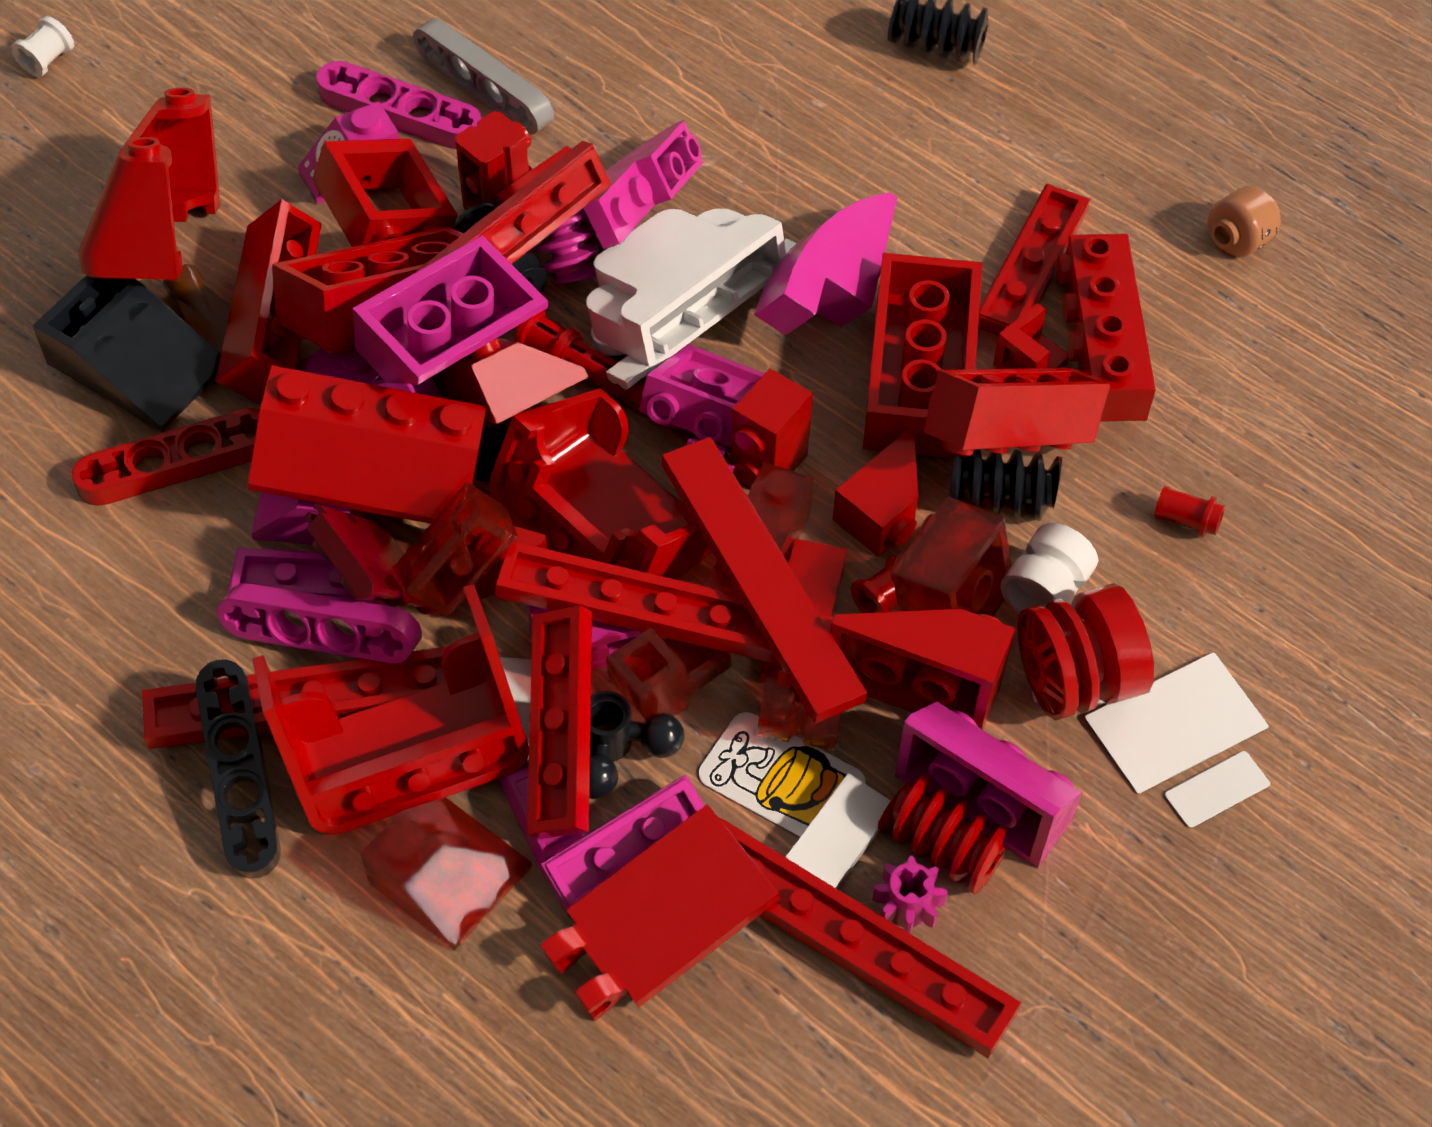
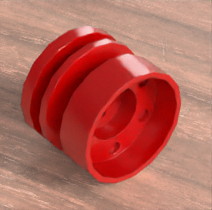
(1085, 651)

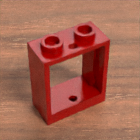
(357, 165)

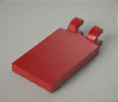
(662, 913)

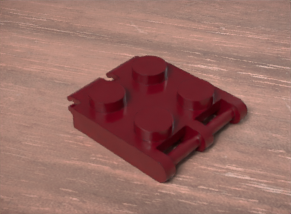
(362, 556)

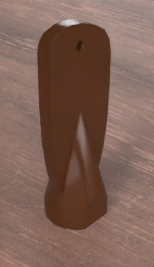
(199, 306)

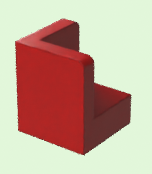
(1026, 346)

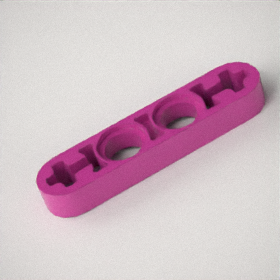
(349, 87)
(379, 630)

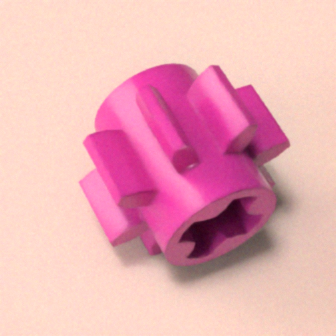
(910, 880)

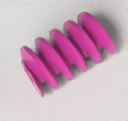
(570, 250)

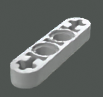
(483, 75)

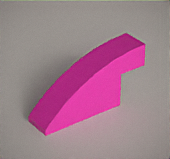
(830, 268)

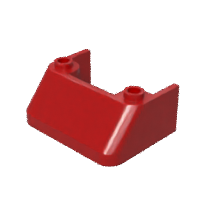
(403, 749)

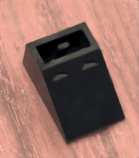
(127, 348)

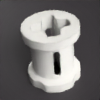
(42, 46)

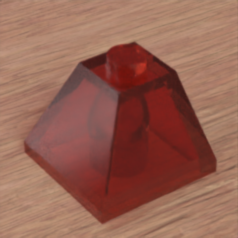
(442, 868)

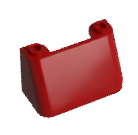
(152, 184)
(574, 483)

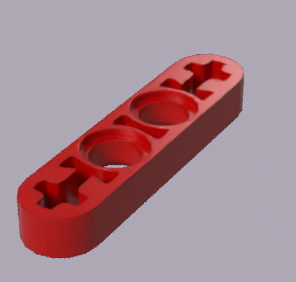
(173, 449)

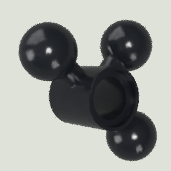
(659, 736)

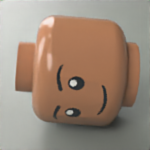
(1245, 218)

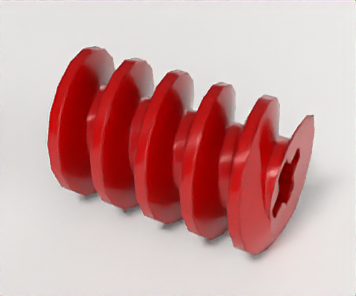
(945, 833)

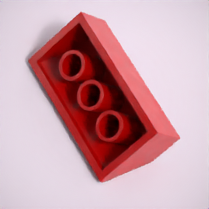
(363, 445)

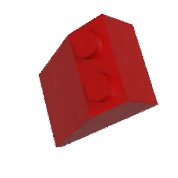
(927, 657)

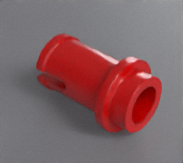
(1190, 511)

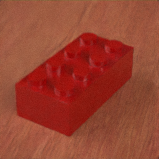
(319, 290)
(921, 326)

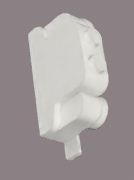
(677, 282)

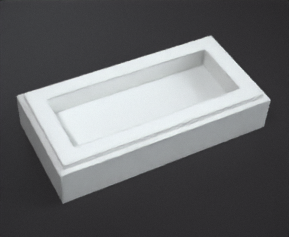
(840, 831)

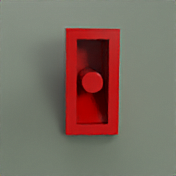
(881, 497)

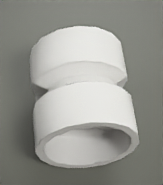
(1050, 569)

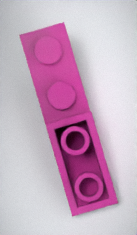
(642, 180)

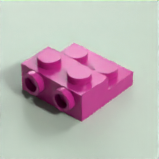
(697, 393)

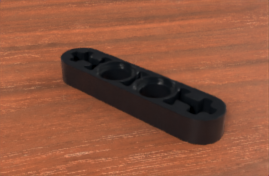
(243, 766)

